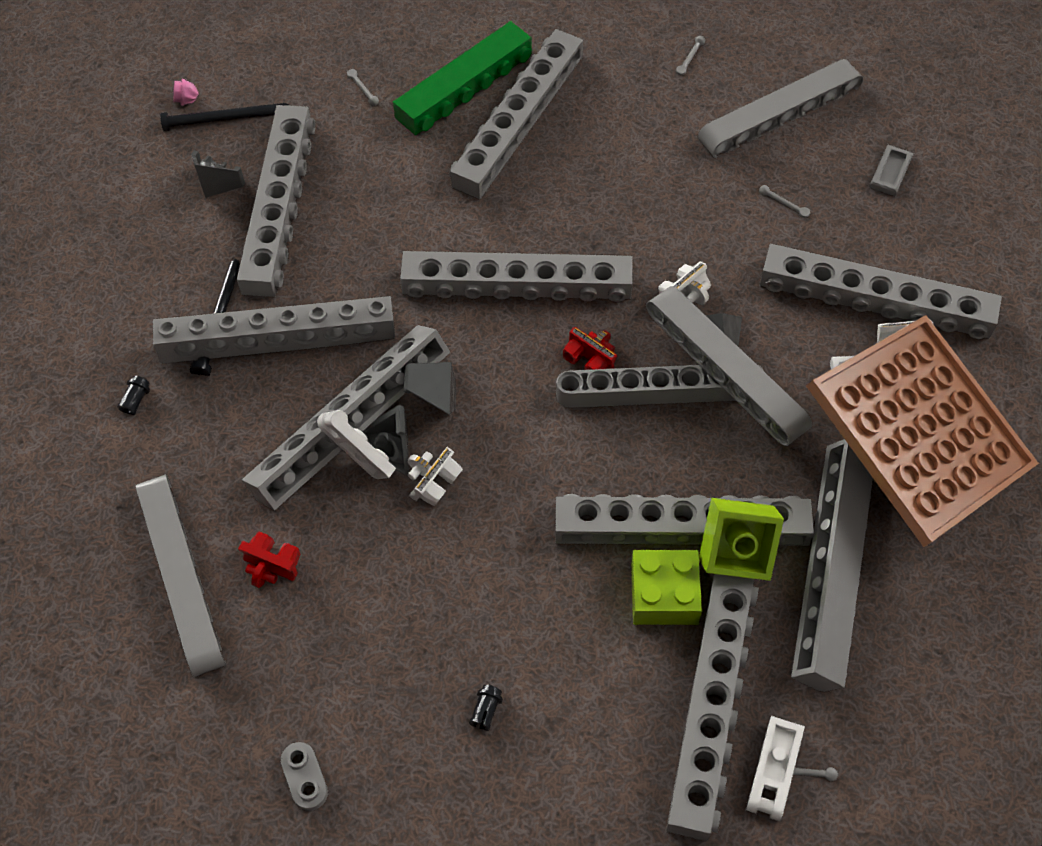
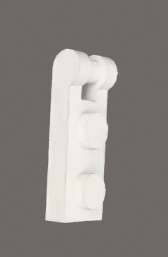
(355, 444)
(775, 767)

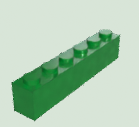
(463, 78)

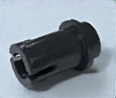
(133, 395)
(486, 705)

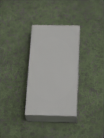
(891, 170)

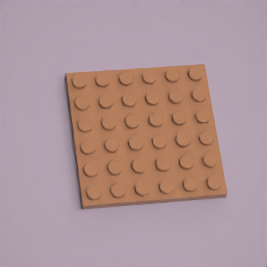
(922, 428)

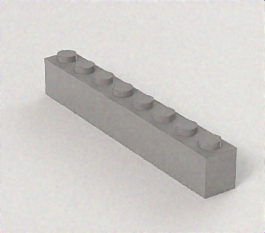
(833, 571)

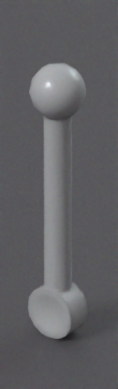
(681, 70)
(373, 100)
(803, 212)
(830, 773)

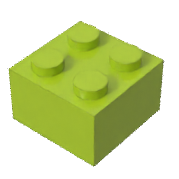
(741, 539)
(666, 587)

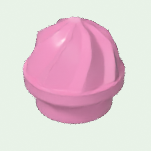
(184, 92)

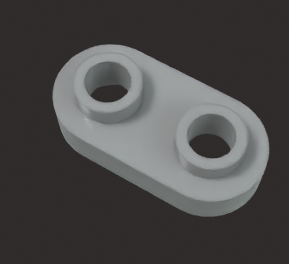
(304, 775)

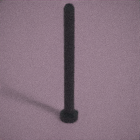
(218, 115)
(202, 366)

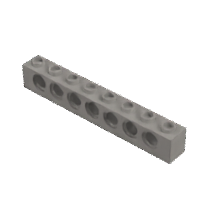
(516, 114)
(275, 202)
(468, 272)
(880, 291)
(273, 329)
(363, 403)
(571, 529)
(684, 816)

